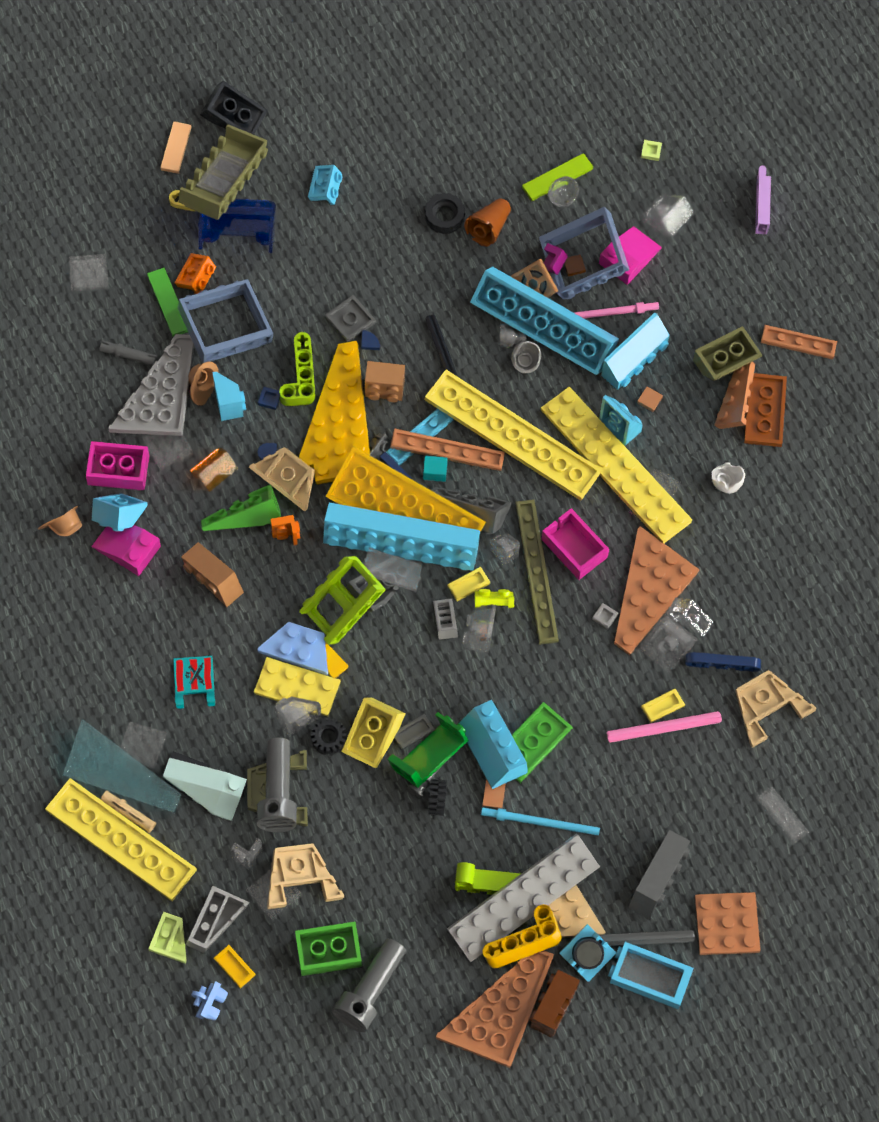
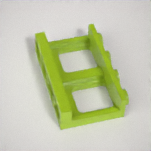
(353, 607)

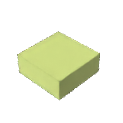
(651, 150)

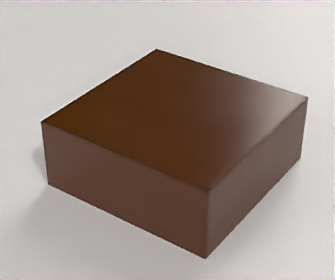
(574, 265)

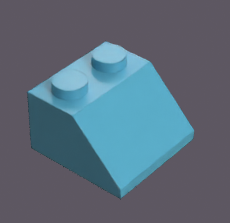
(229, 398)
(117, 511)

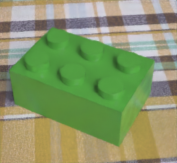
(328, 948)

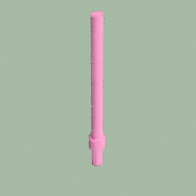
(639, 308)

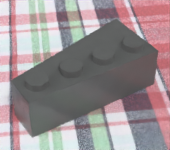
(659, 874)

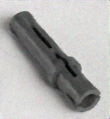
(129, 353)

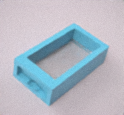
(650, 975)

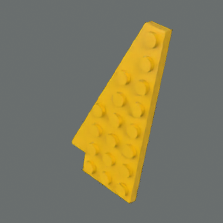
(338, 417)
(377, 487)

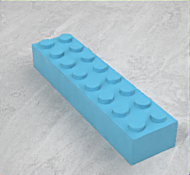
(544, 320)
(401, 536)

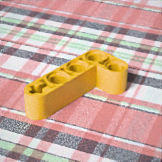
(500, 953)

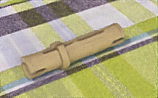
(119, 804)

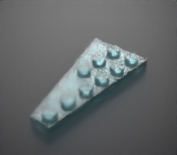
(109, 767)

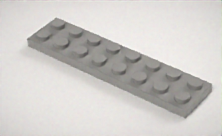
(519, 898)

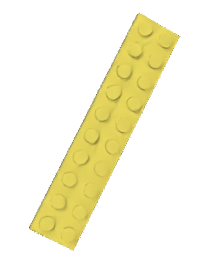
(513, 435)
(618, 465)

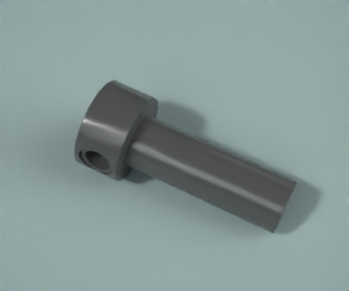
(276, 811)
(357, 1007)

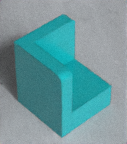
(435, 468)

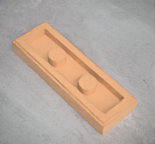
(176, 147)

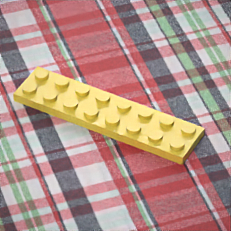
(121, 839)

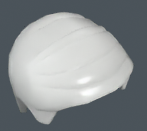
(728, 478)

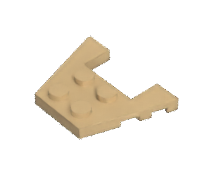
(764, 696)
(298, 867)

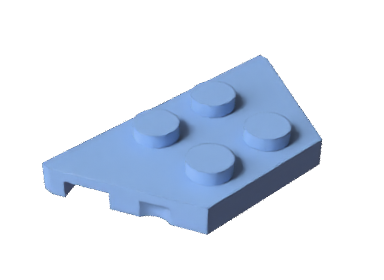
(298, 646)

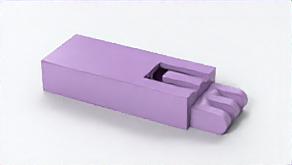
(762, 201)

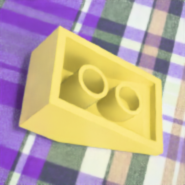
(372, 731)

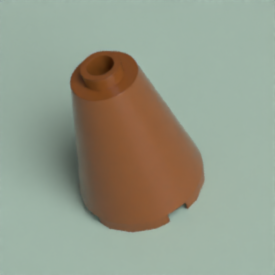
(488, 222)

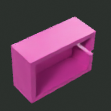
(575, 544)

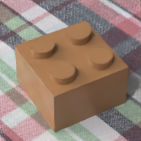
(384, 381)

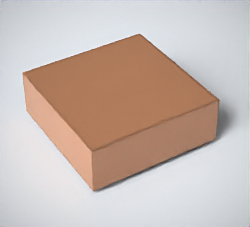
(650, 399)

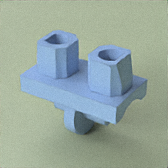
(213, 993)

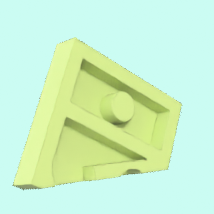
(169, 938)

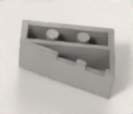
(215, 917)

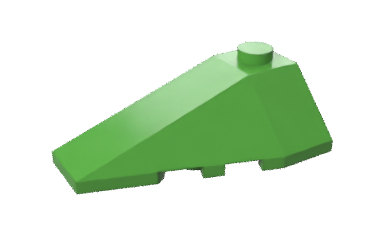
(255, 511)

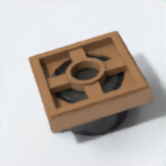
(537, 278)

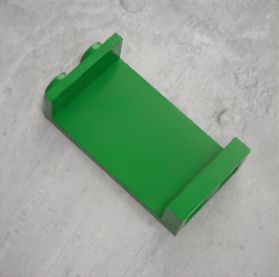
(431, 752)

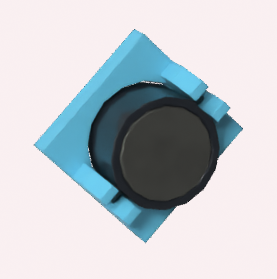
(587, 952)

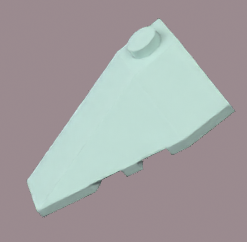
(209, 787)

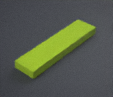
(572, 168)

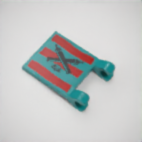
(194, 676)

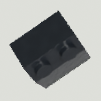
(233, 108)

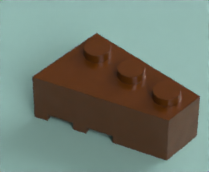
(554, 1003)

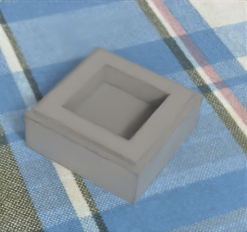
(605, 616)

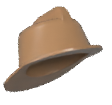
(202, 382)
(65, 524)

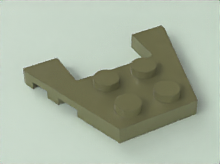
(257, 785)

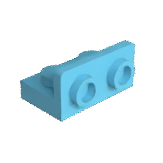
(325, 183)

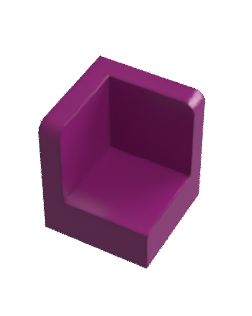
(555, 258)

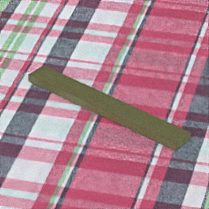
(536, 572)

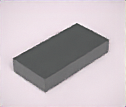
(413, 732)

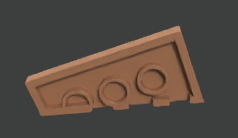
(735, 400)

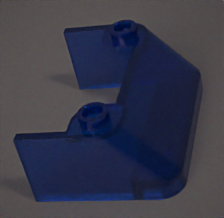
(241, 219)

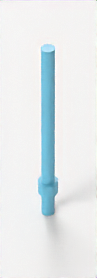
(501, 815)

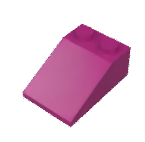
(637, 250)
(129, 548)

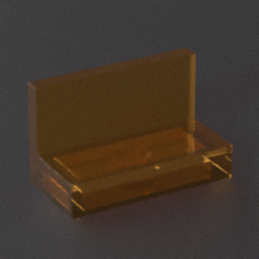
(214, 469)

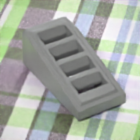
(445, 630)

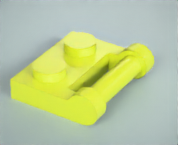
(501, 598)

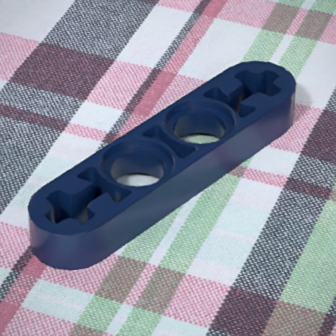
(720, 661)

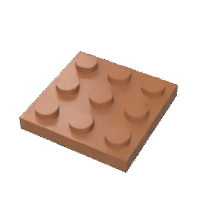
(727, 923)

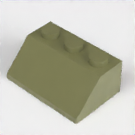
(726, 354)

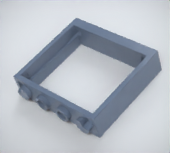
(574, 229)
(231, 346)

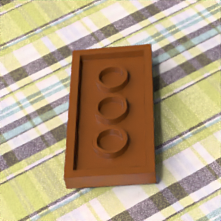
(766, 410)

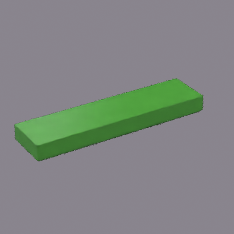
(167, 300)

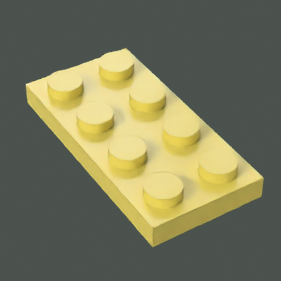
(285, 680)

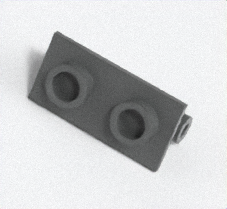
(379, 445)

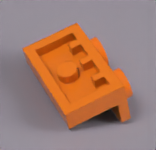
(195, 273)
(285, 526)

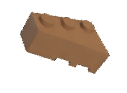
(212, 573)

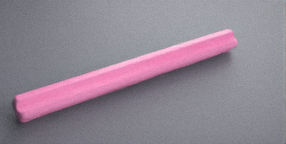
(664, 726)

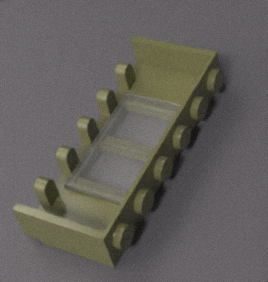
(223, 172)

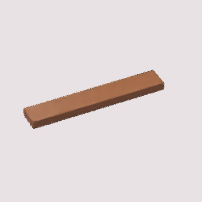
(453, 450)

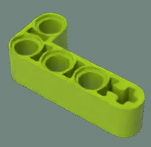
(302, 369)
(481, 880)

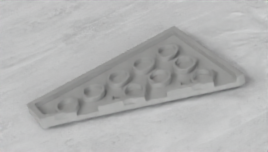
(162, 397)

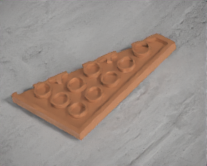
(653, 583)
(499, 1017)

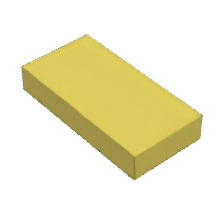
(468, 584)
(662, 705)

